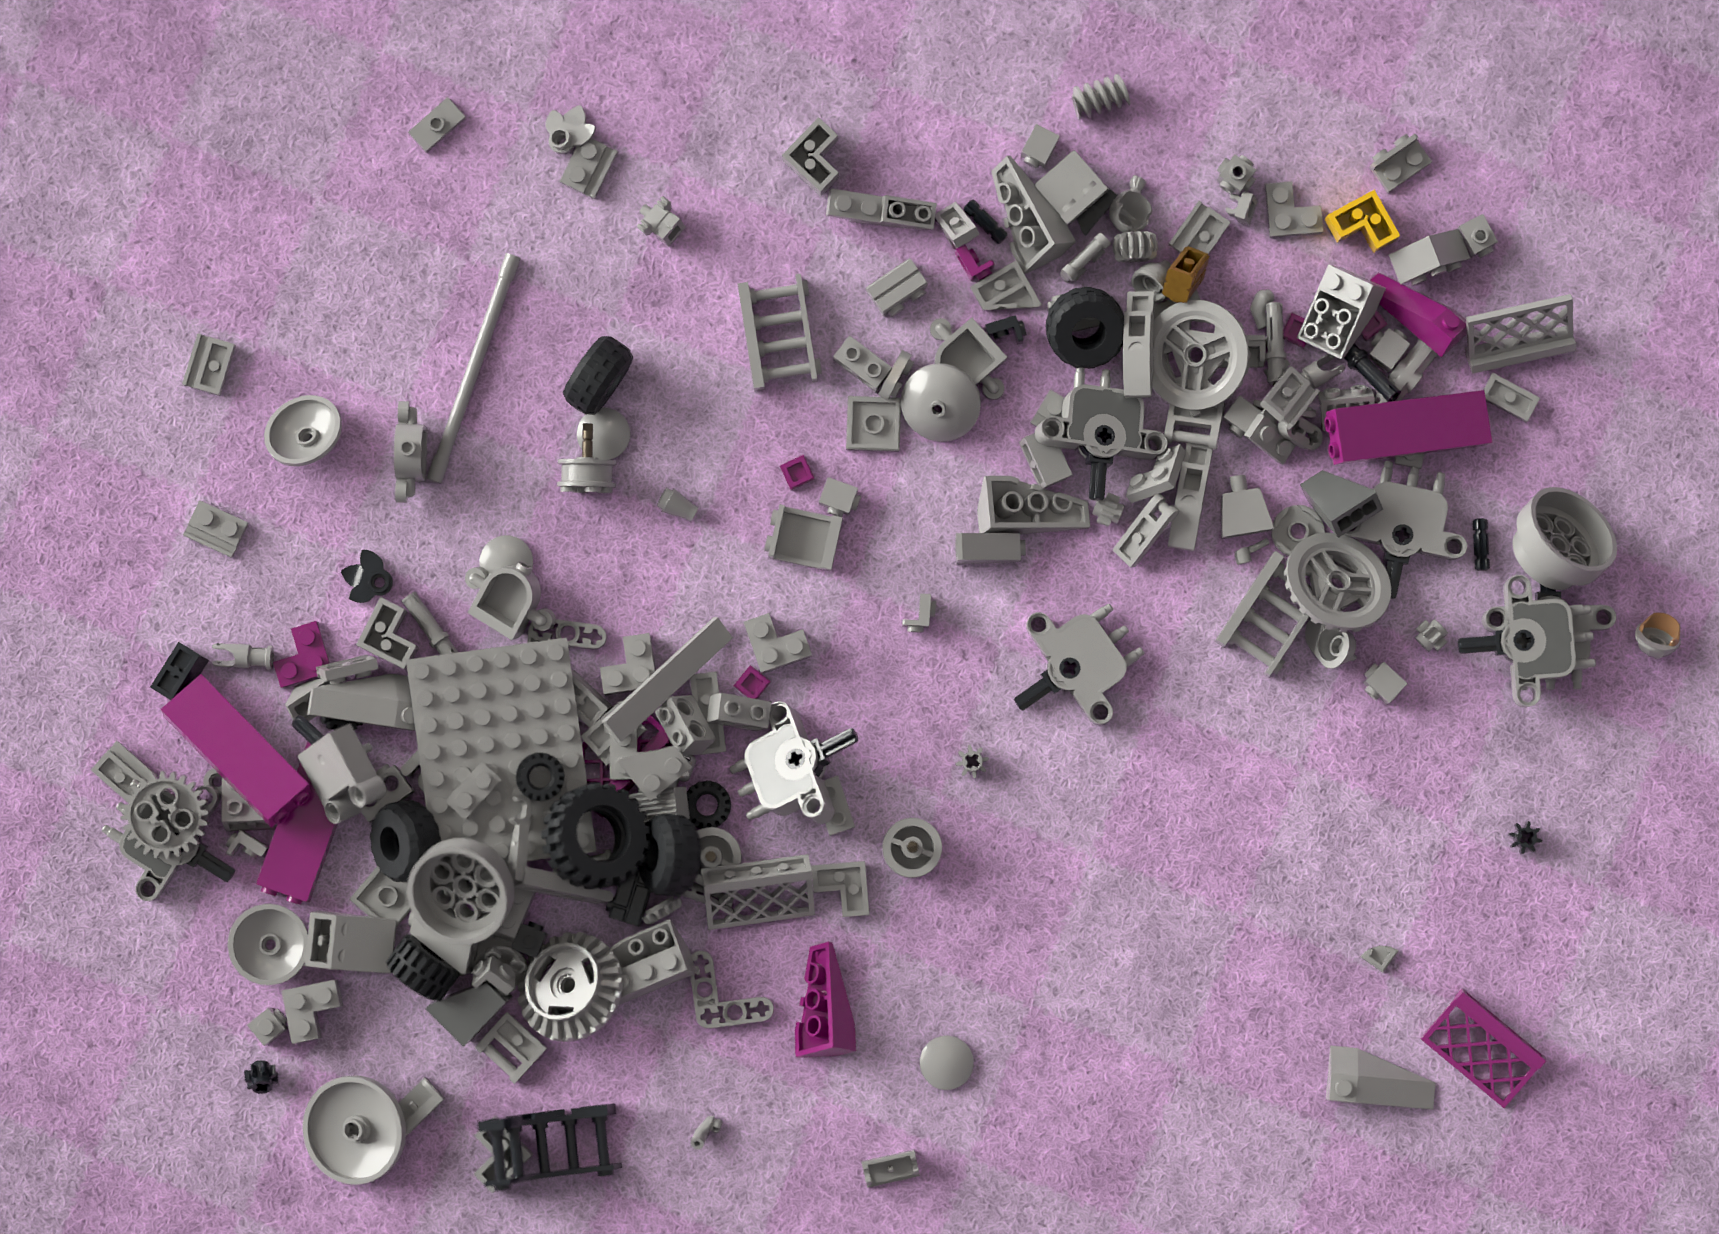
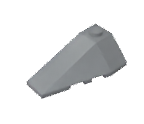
(1371, 1080)

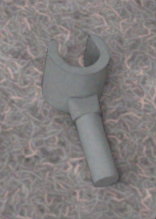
(1243, 555)

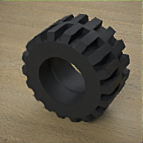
(421, 969)

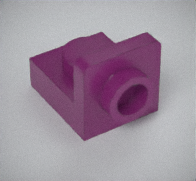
(969, 261)

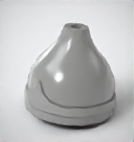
(1151, 278)

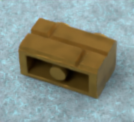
(1185, 274)

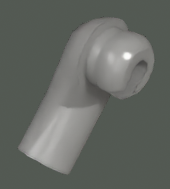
(1258, 307)
(701, 1133)

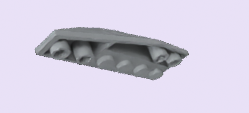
(647, 962)

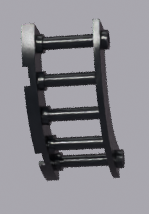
(539, 1123)

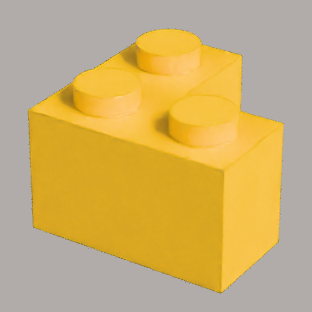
(1367, 216)

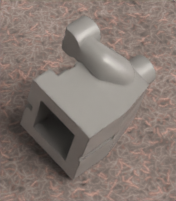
(661, 221)

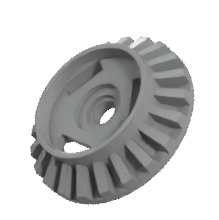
(1173, 334)
(1345, 559)
(592, 1002)

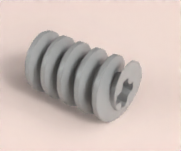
(1099, 96)

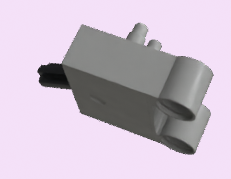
(339, 770)

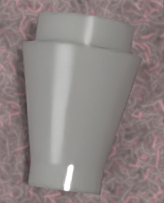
(676, 504)

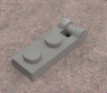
(1145, 530)

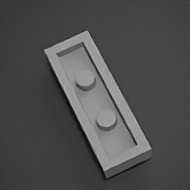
(703, 686)

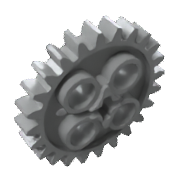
(185, 800)

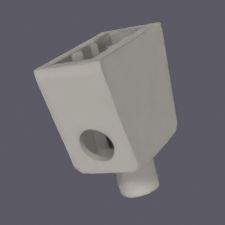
(1243, 510)

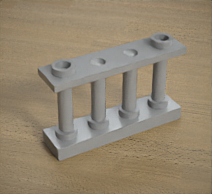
(754, 323)
(1246, 613)

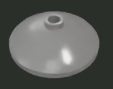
(945, 387)
(296, 423)
(249, 949)

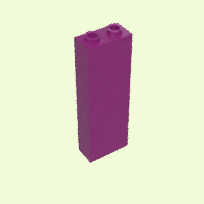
(1408, 427)
(236, 751)
(298, 849)

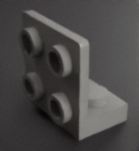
(1071, 187)
(238, 814)

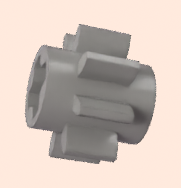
(1108, 510)
(1431, 635)
(970, 753)

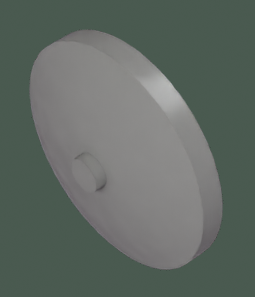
(354, 1129)

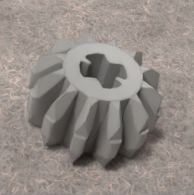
(1135, 246)

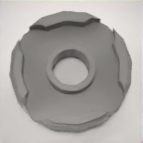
(1287, 518)

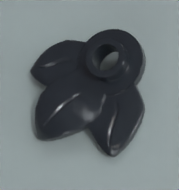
(364, 575)

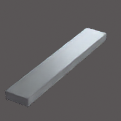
(667, 679)

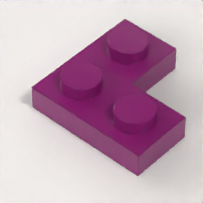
(310, 655)

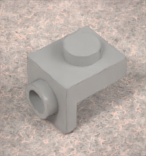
(926, 610)
(496, 973)

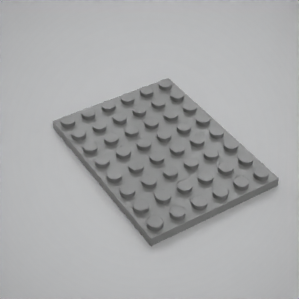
(497, 712)

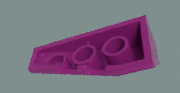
(1425, 317)
(827, 1016)

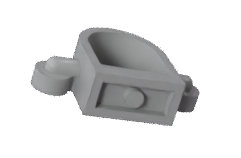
(971, 352)
(409, 452)
(508, 599)

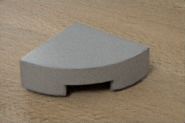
(1379, 956)

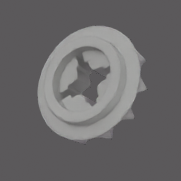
(662, 909)

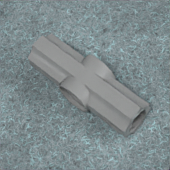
(1409, 370)

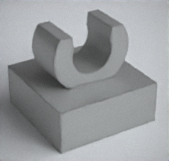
(1245, 208)

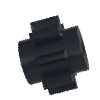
(1517, 835)
(261, 1077)

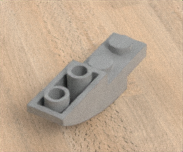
(881, 210)
(1138, 344)
(1190, 496)

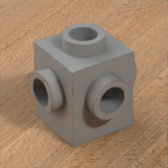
(1229, 181)

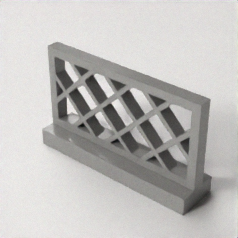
(1522, 345)
(757, 876)

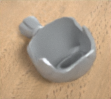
(1130, 208)

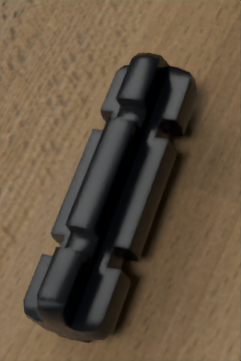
(985, 221)
(1481, 544)

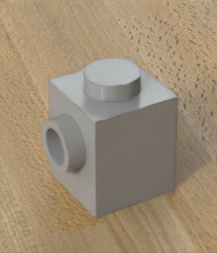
(1478, 237)
(1388, 348)
(1240, 416)
(839, 497)
(1383, 682)
(268, 1025)

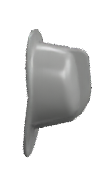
(1330, 646)

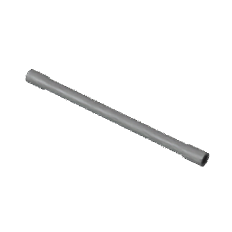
(505, 277)

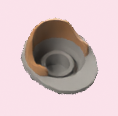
(1658, 635)

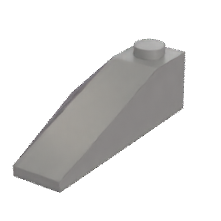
(1034, 223)
(1025, 508)
(371, 701)

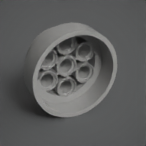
(1563, 539)
(449, 916)

